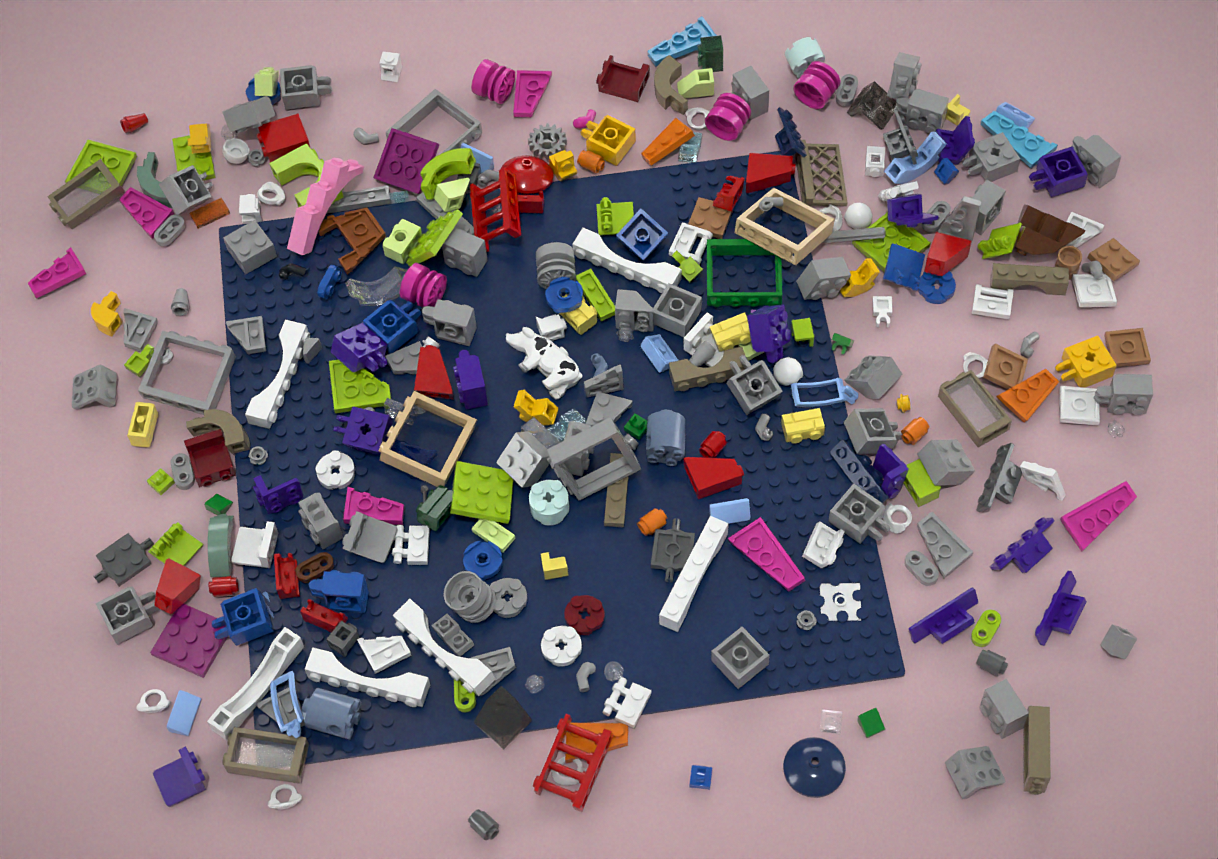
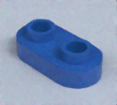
(328, 282)

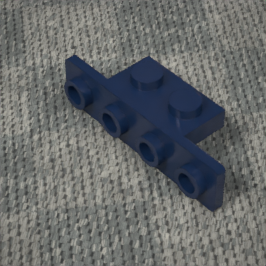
(789, 138)
(859, 470)

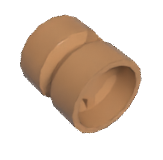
(1070, 258)

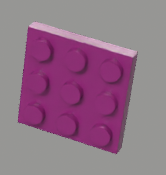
(404, 160)
(189, 641)

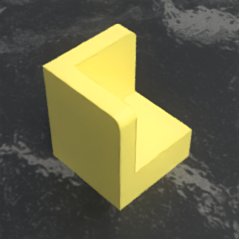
(956, 111)
(553, 567)

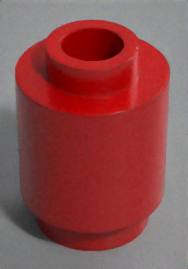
(712, 444)
(223, 586)

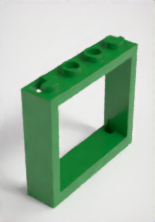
(740, 247)

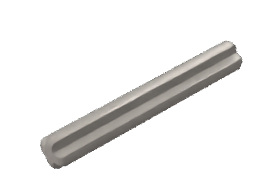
(856, 234)

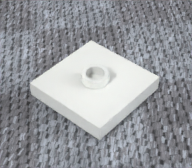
(1093, 291)
(1078, 405)
(849, 604)

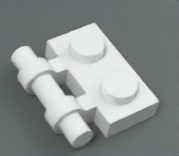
(899, 190)
(417, 545)
(633, 704)

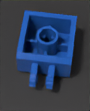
(393, 324)
(342, 591)
(244, 617)

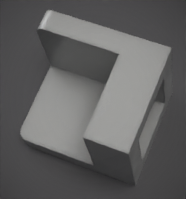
(1118, 641)

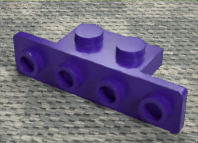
(1028, 549)
(1062, 611)
(946, 620)

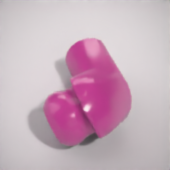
(581, 122)

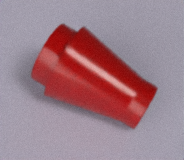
(133, 122)

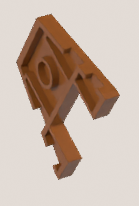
(360, 232)

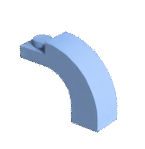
(902, 169)

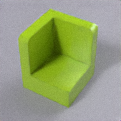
(802, 330)

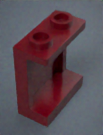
(623, 80)
(210, 458)

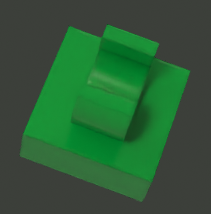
(843, 341)
(636, 426)

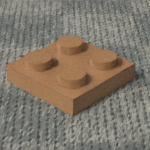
(710, 217)
(1114, 259)
(1128, 347)
(1005, 367)

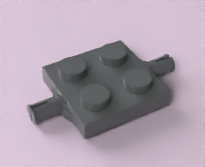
(671, 549)
(123, 559)

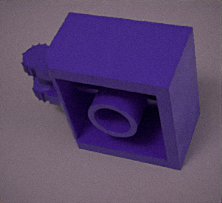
(1059, 172)
(769, 331)
(359, 348)
(470, 380)
(358, 423)

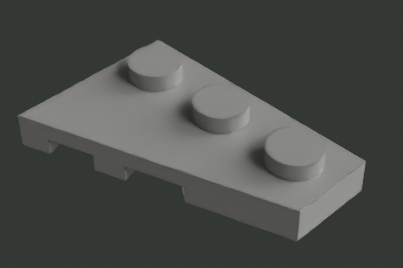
(962, 219)
(943, 544)

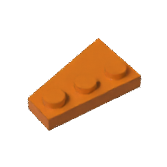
(667, 141)
(1029, 394)
(619, 739)

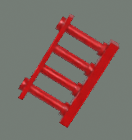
(509, 210)
(586, 778)

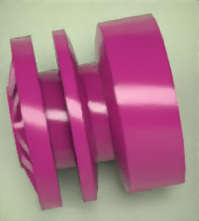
(493, 81)
(817, 85)
(728, 116)
(422, 286)

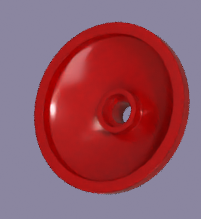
(531, 173)

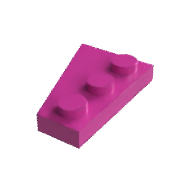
(529, 90)
(145, 210)
(380, 509)

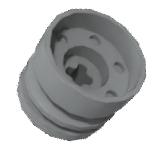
(554, 261)
(469, 596)

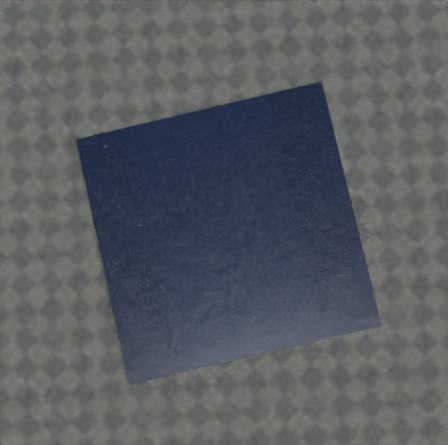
(785, 481)

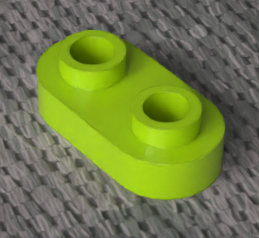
(987, 627)
(462, 695)

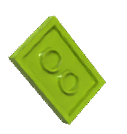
(184, 158)

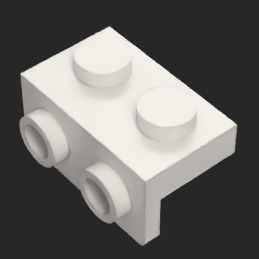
(823, 545)

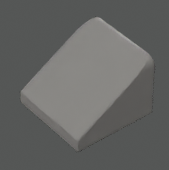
(311, 348)

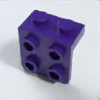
(957, 141)
(908, 211)
(892, 469)
(277, 497)
(180, 778)

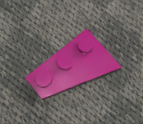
(59, 274)

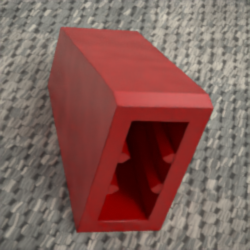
(768, 171)
(946, 253)
(432, 375)
(712, 474)
(175, 586)

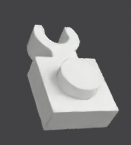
(882, 309)

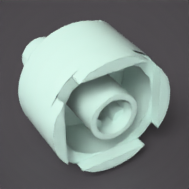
(803, 54)
(549, 502)

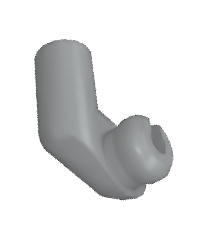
(364, 137)
(487, 176)
(768, 202)
(1094, 267)
(1027, 342)
(761, 427)
(584, 671)

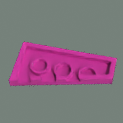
(1096, 515)
(765, 551)

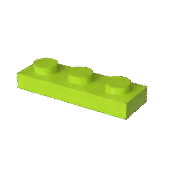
(596, 294)

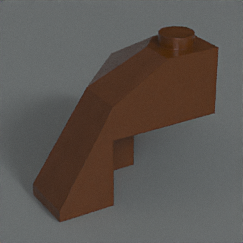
(1043, 232)

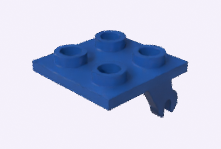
(904, 266)

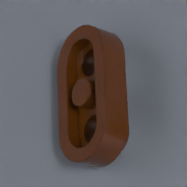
(314, 566)

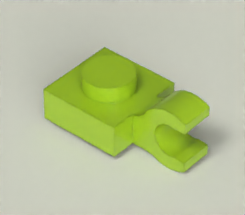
(689, 267)
(139, 362)

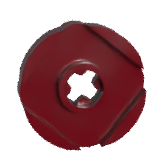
(590, 623)

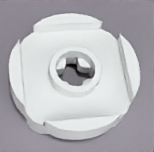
(331, 461)
(567, 636)

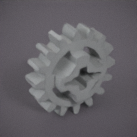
(547, 141)

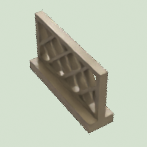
(806, 179)

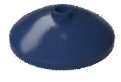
(812, 779)

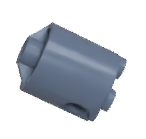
(665, 437)
(331, 713)

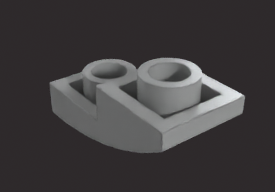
(452, 635)

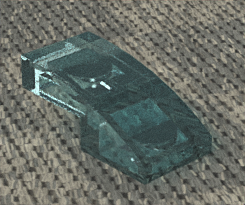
(690, 150)
(560, 428)

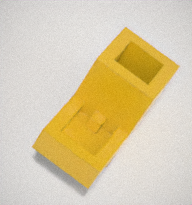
(200, 138)
(563, 165)
(861, 279)
(105, 316)
(541, 409)

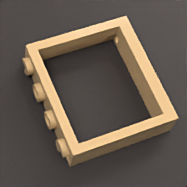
(777, 244)
(413, 467)

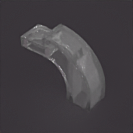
(377, 291)

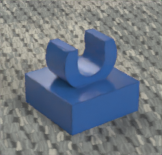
(946, 171)
(700, 777)

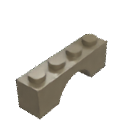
(1050, 279)
(686, 375)

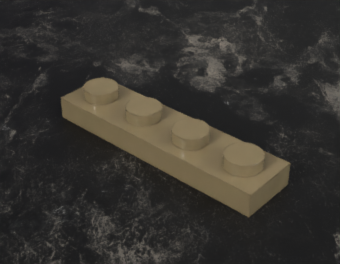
(616, 500)

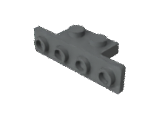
(899, 142)
(1002, 479)

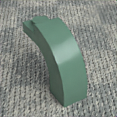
(147, 181)
(219, 545)

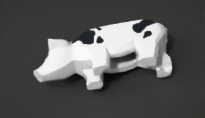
(548, 358)

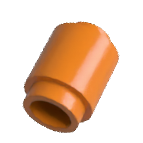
(591, 161)
(915, 430)
(651, 521)

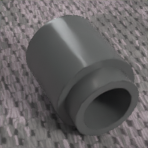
(992, 662)
(483, 824)

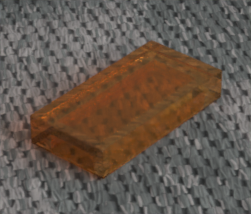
(209, 213)

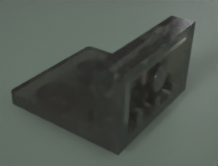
(874, 105)

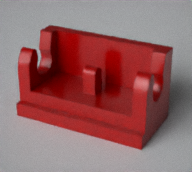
(729, 194)
(531, 203)
(286, 578)
(322, 616)

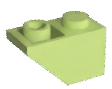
(266, 81)
(697, 84)
(451, 194)

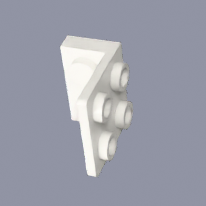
(699, 334)
(255, 546)

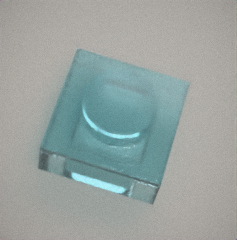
(399, 197)

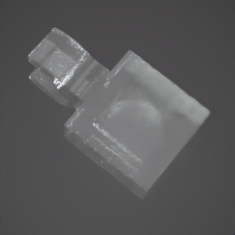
(393, 407)

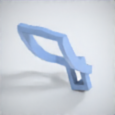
(841, 389)
(293, 727)

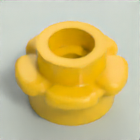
(903, 403)

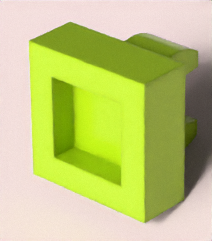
(160, 481)

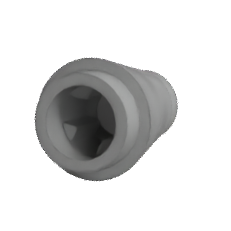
(180, 303)
(702, 354)

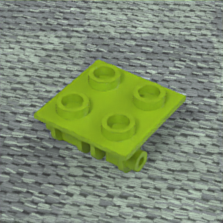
(613, 216)
(1000, 241)
(176, 545)

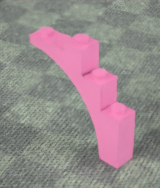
(320, 197)

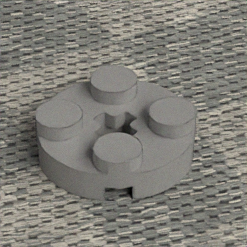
(516, 603)

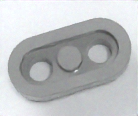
(846, 91)
(939, 206)
(168, 230)
(182, 469)
(921, 566)

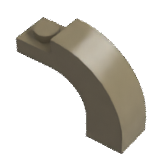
(665, 74)
(235, 435)

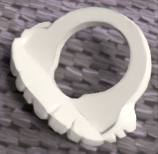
(690, 113)
(272, 187)
(835, 212)
(970, 357)
(896, 527)
(163, 704)
(566, 780)
(294, 799)

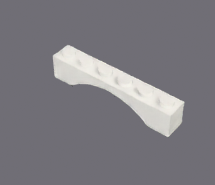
(591, 247)
(264, 406)
(704, 551)
(471, 672)
(404, 688)
(237, 709)

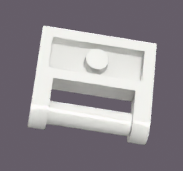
(685, 240)
(992, 306)

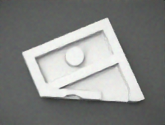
(1092, 228)
(1043, 477)
(384, 651)

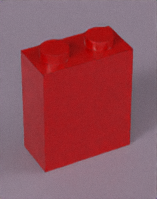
(282, 136)

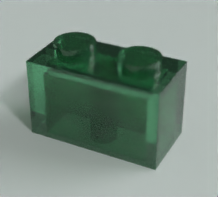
(710, 53)

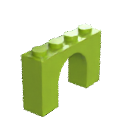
(298, 163)

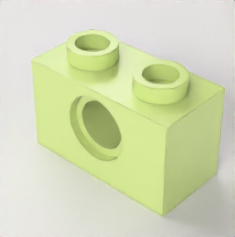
(398, 249)

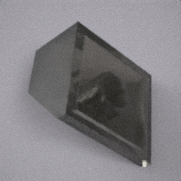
(502, 718)

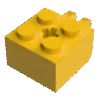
(609, 139)
(1087, 362)

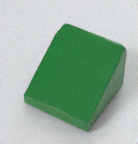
(218, 504)
(871, 722)

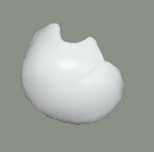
(235, 150)
(858, 216)
(787, 371)

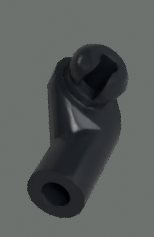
(290, 269)

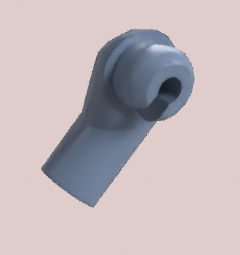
(599, 363)

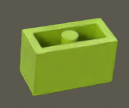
(920, 484)

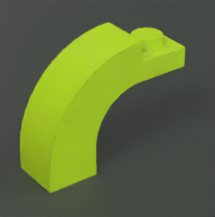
(445, 165)

